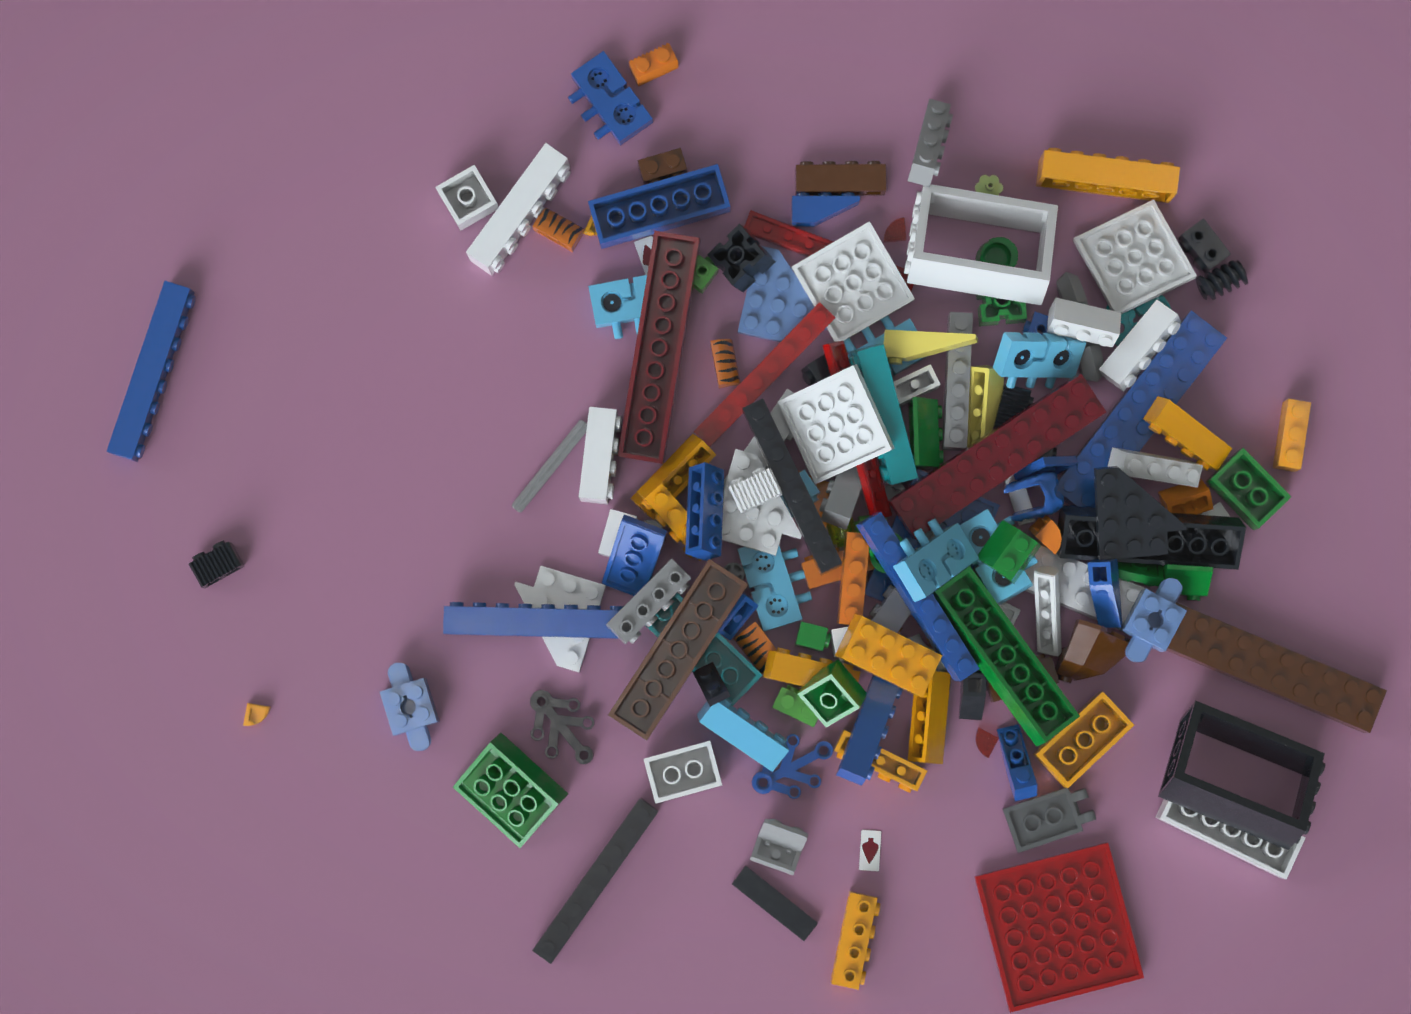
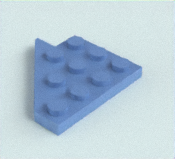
(774, 302)

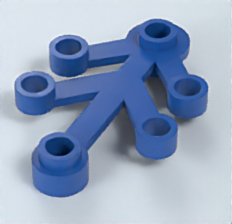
(789, 768)

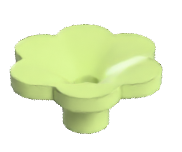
(984, 181)

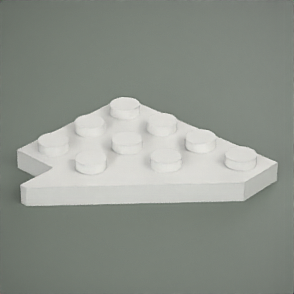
(761, 526)
(561, 590)

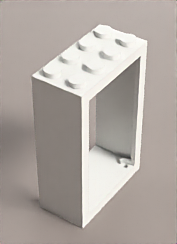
(978, 276)

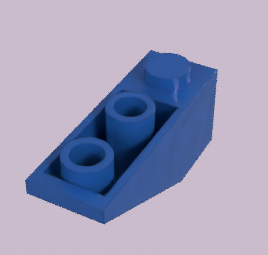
(814, 210)
(1105, 592)
(1017, 763)

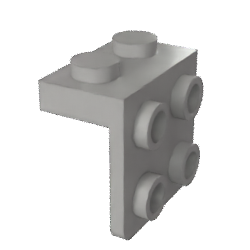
(779, 846)

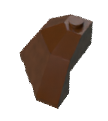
(1090, 652)

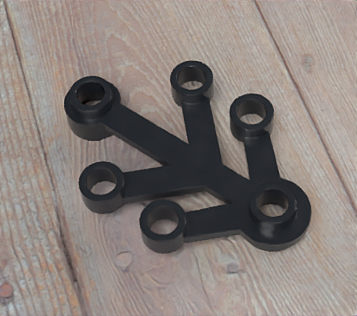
(559, 724)

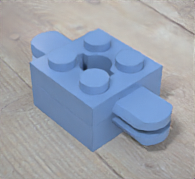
(1153, 620)
(409, 706)

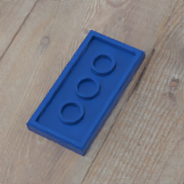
(633, 555)

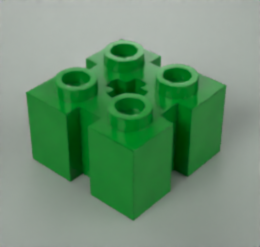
(991, 311)

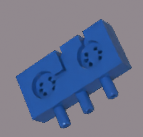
(609, 99)

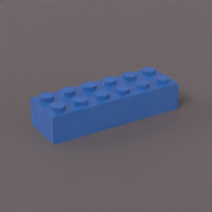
(659, 206)

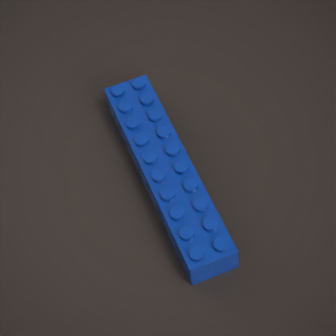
(1124, 428)

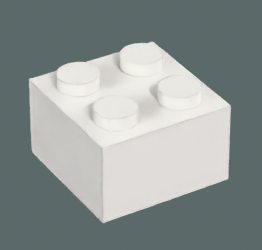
(467, 197)

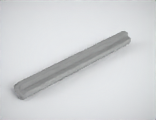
(550, 466)

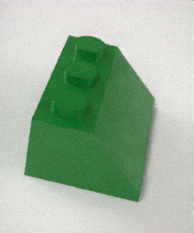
(925, 432)

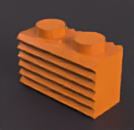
(653, 64)

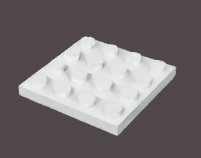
(1134, 258)
(854, 282)
(836, 424)

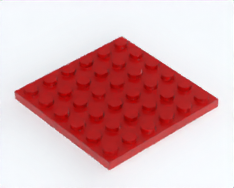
(1059, 927)

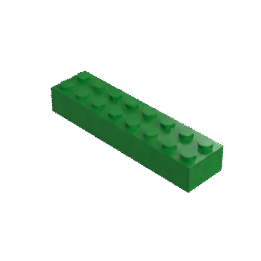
(1005, 658)

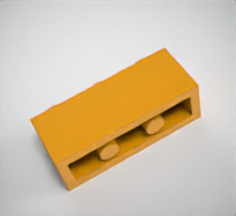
(1291, 435)

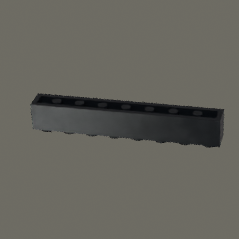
(792, 487)
(595, 880)

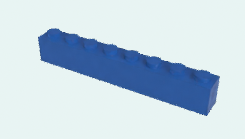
(151, 371)
(925, 611)
(528, 621)

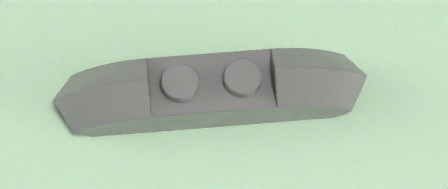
(1071, 289)

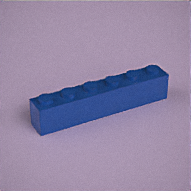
(868, 731)

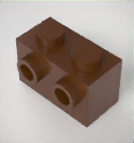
(662, 166)

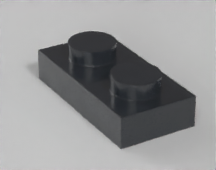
(711, 684)

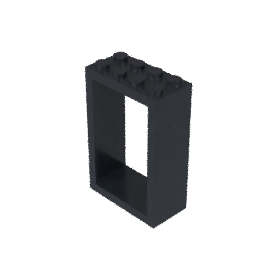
(1230, 807)

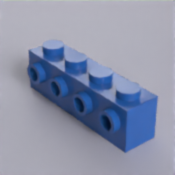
(704, 511)

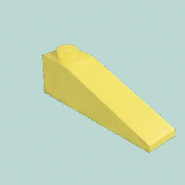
(912, 345)
(984, 400)

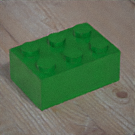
(1248, 489)

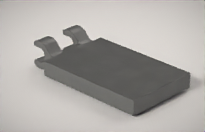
(1047, 818)

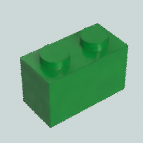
(812, 637)

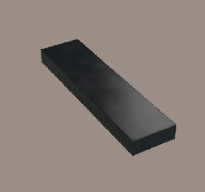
(774, 903)

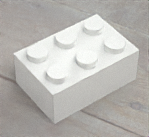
(682, 772)

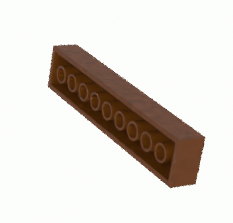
(1277, 670)

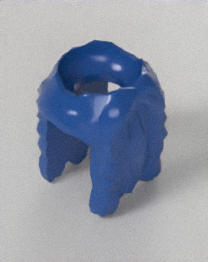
(1053, 497)

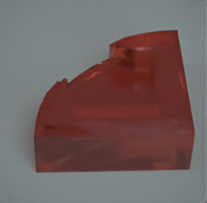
(895, 231)
(985, 742)

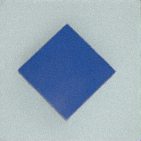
(1047, 464)

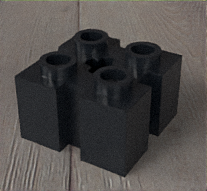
(741, 258)

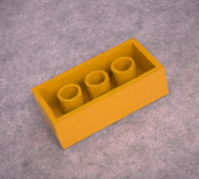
(888, 655)
(1084, 740)

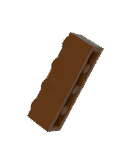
(841, 178)

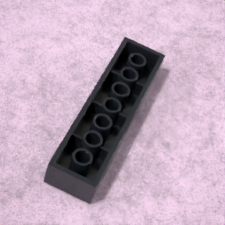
(1205, 543)

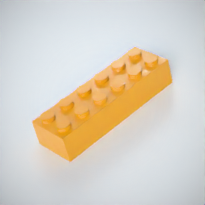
(1107, 175)

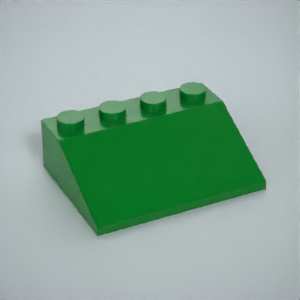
(510, 790)

